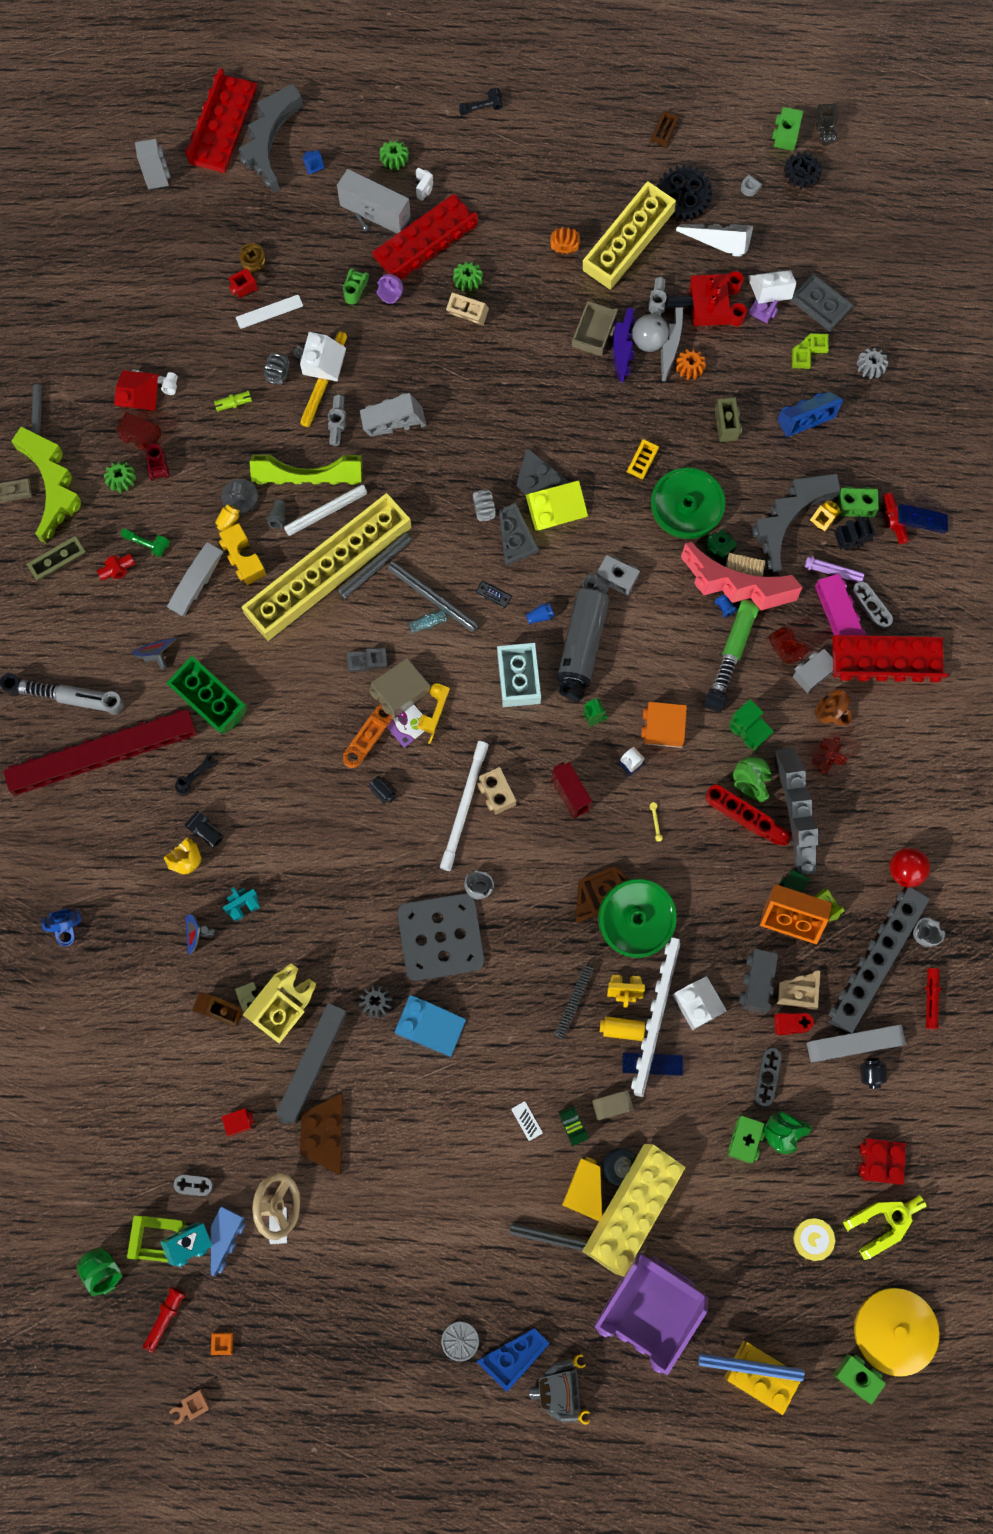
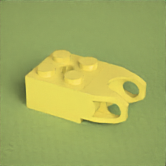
(280, 1004)

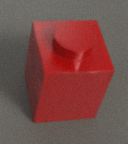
(238, 1122)

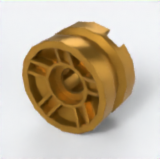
(255, 263)

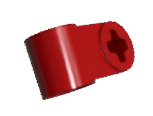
(789, 1023)

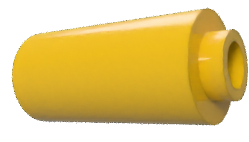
(622, 1028)

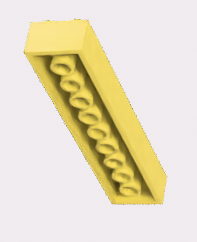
(326, 567)

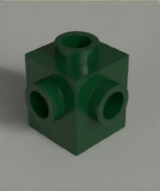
(721, 544)

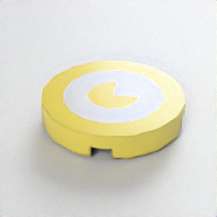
(814, 1239)

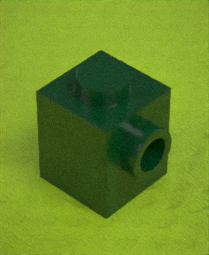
(794, 881)

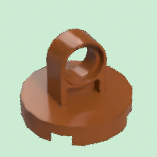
(833, 707)

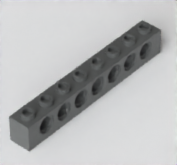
(916, 904)

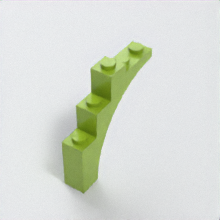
(56, 479)

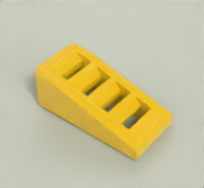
(650, 446)

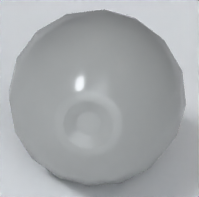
(650, 333)

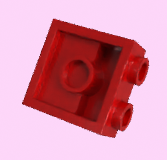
(882, 1161)

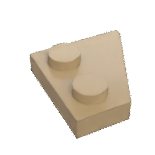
(800, 992)

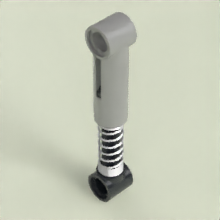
(64, 694)

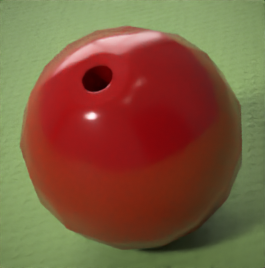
(909, 867)

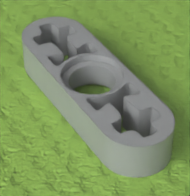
(859, 597)

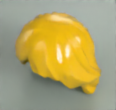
(184, 858)

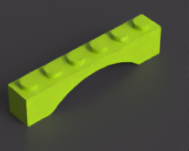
(268, 469)

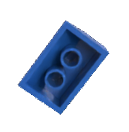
(809, 413)

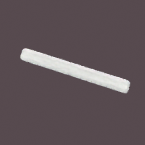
(325, 510)

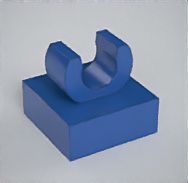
(313, 161)

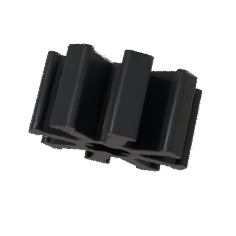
(854, 534)

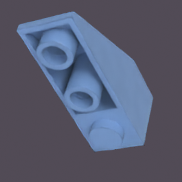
(223, 1233)

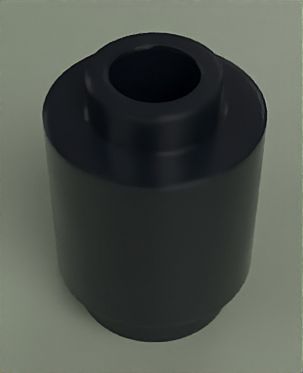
(383, 790)

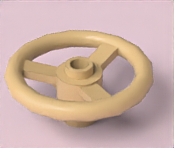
(273, 1206)

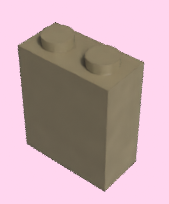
(399, 688)

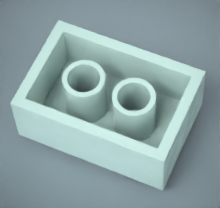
(518, 675)

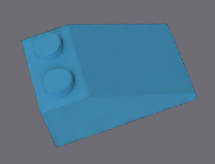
(430, 1026)

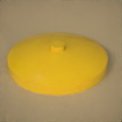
(896, 1332)

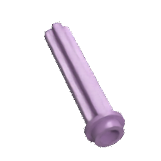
(833, 569)

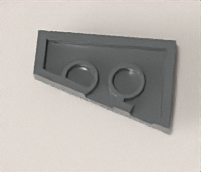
(515, 535)

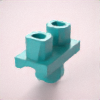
(249, 899)

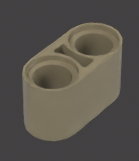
(612, 1105)

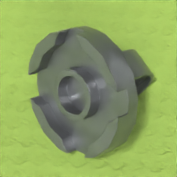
(240, 494)

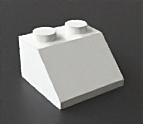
(773, 286)
(322, 357)
(699, 1003)

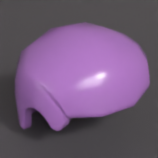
(390, 288)

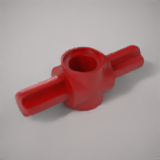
(891, 518)

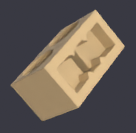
(467, 308)
(501, 789)

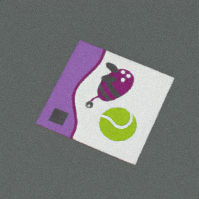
(405, 725)

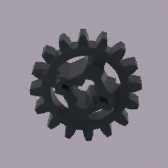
(802, 171)

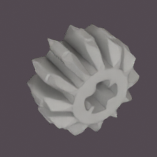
(872, 363)
(484, 505)

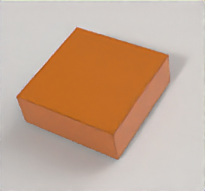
(222, 1343)

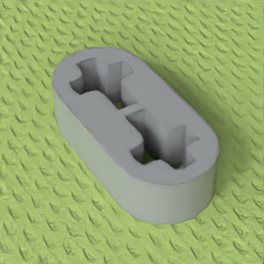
(194, 1180)

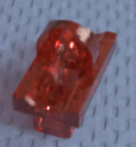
(831, 756)

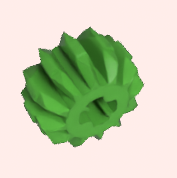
(394, 154)
(467, 276)
(119, 483)

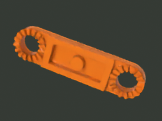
(366, 737)

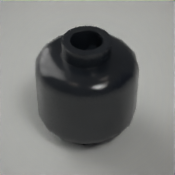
(873, 1073)

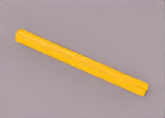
(318, 390)

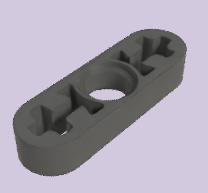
(776, 1063)

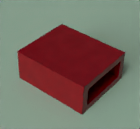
(571, 789)

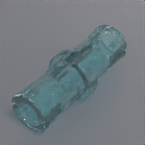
(427, 621)

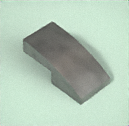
(366, 661)

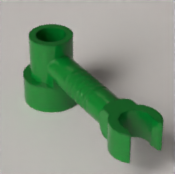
(157, 546)

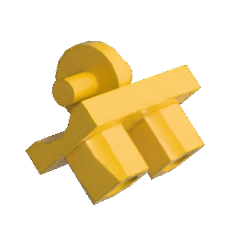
(626, 992)

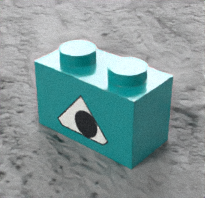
(186, 1244)

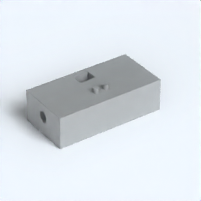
(374, 201)

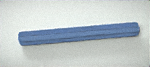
(751, 1367)

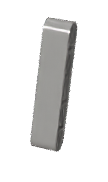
(856, 1043)

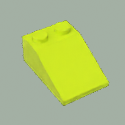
(556, 505)

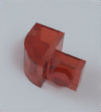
(786, 645)

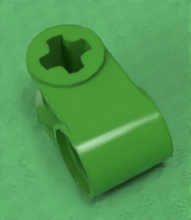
(354, 283)

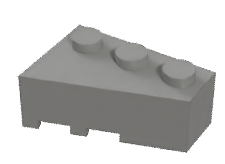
(152, 163)
(392, 414)

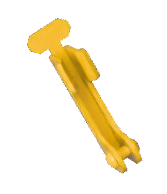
(429, 724)

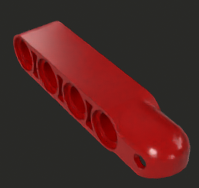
(773, 834)

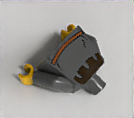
(560, 1391)

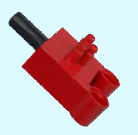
(711, 300)

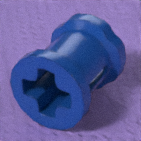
(726, 606)

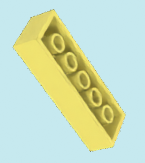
(629, 235)
(634, 1209)

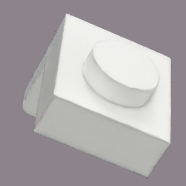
(425, 183)

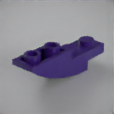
(622, 346)

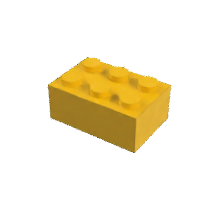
(768, 1390)

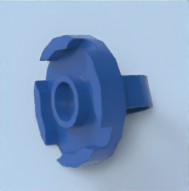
(60, 922)

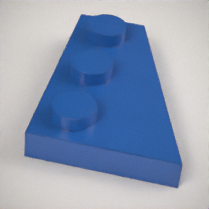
(514, 1358)

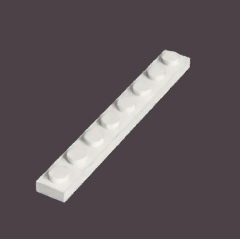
(653, 1025)

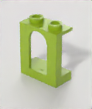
(139, 1222)

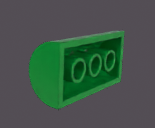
(207, 695)

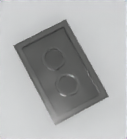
(821, 302)

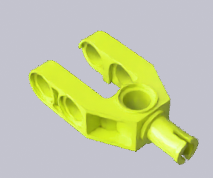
(898, 1228)

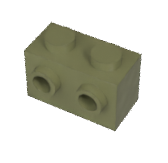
(727, 419)

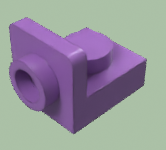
(764, 311)

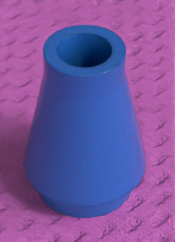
(540, 613)

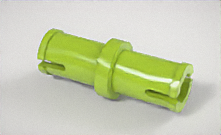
(232, 401)

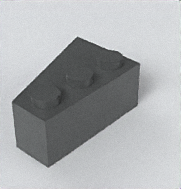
(758, 981)

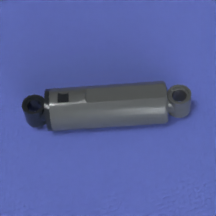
(583, 638)

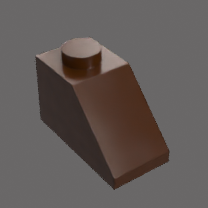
(217, 1009)

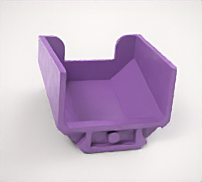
(654, 1311)

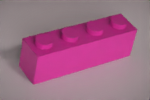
(839, 606)

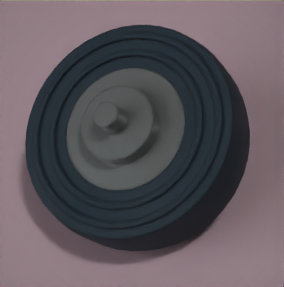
(618, 1164)

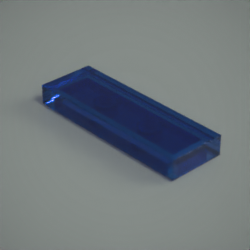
(922, 518)
(661, 1064)

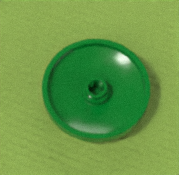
(687, 503)
(637, 918)

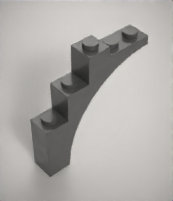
(272, 114)
(803, 495)
(799, 806)

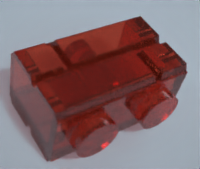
(138, 431)

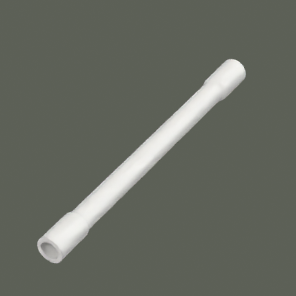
(478, 758)

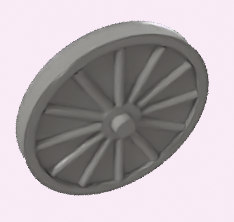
(460, 1341)

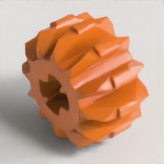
(565, 240)
(683, 364)

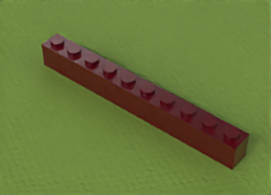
(100, 752)

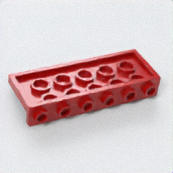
(220, 122)
(425, 237)
(888, 658)

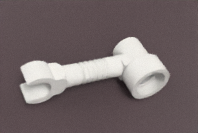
(168, 383)

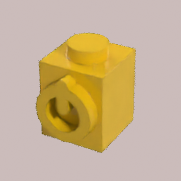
(826, 515)

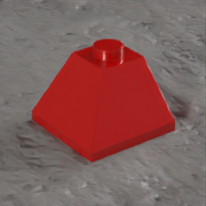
(137, 390)

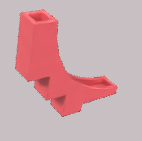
(738, 586)

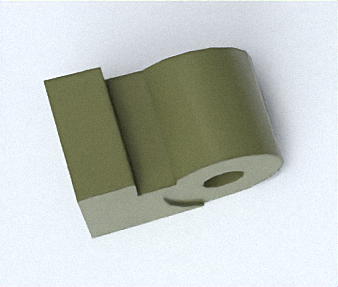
(246, 995)

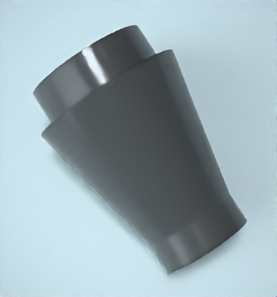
(277, 515)

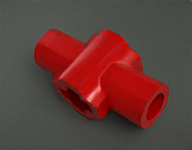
(115, 567)

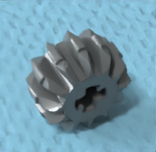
(276, 368)
(368, 1000)

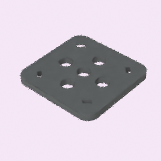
(458, 949)

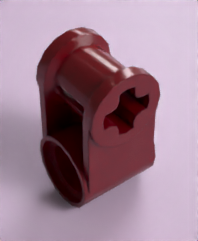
(156, 465)

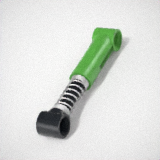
(731, 654)

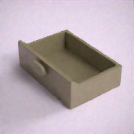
(594, 328)

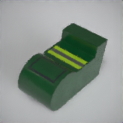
(573, 1125)

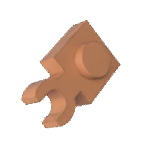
(192, 1406)

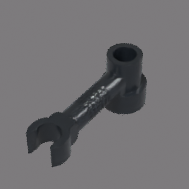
(494, 100)
(184, 790)

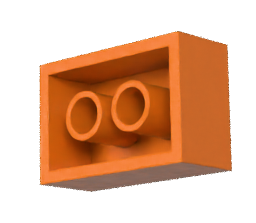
(795, 914)

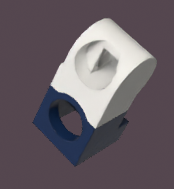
(632, 761)

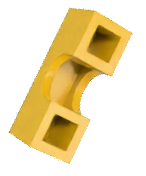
(249, 567)

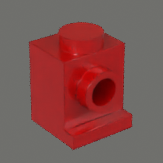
(242, 283)

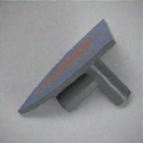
(154, 652)
(194, 932)

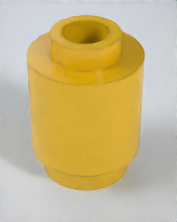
(227, 517)

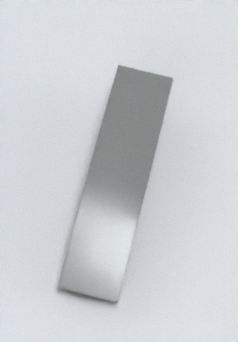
(670, 347)
(195, 578)

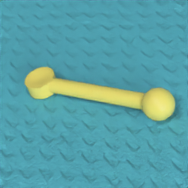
(653, 806)

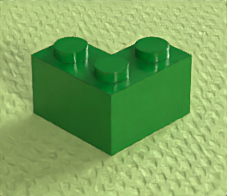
(749, 725)

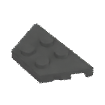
(537, 475)

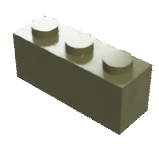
(56, 558)

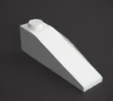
(731, 239)

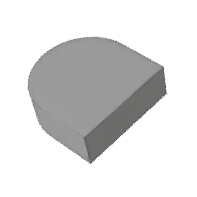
(750, 186)

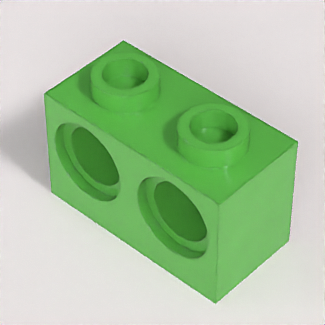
(858, 507)

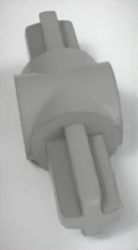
(658, 295)
(336, 427)

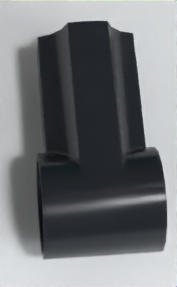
(200, 826)

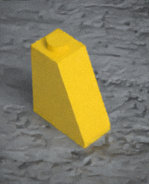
(585, 1190)

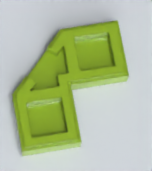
(812, 344)

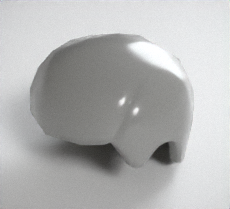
(479, 884)
(928, 932)

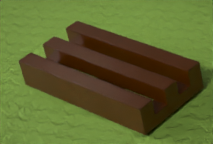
(660, 140)

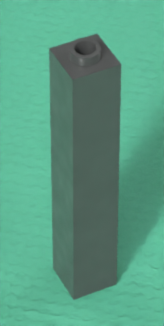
(311, 1064)

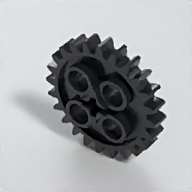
(698, 196)

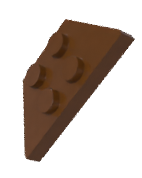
(593, 890)
(323, 1134)

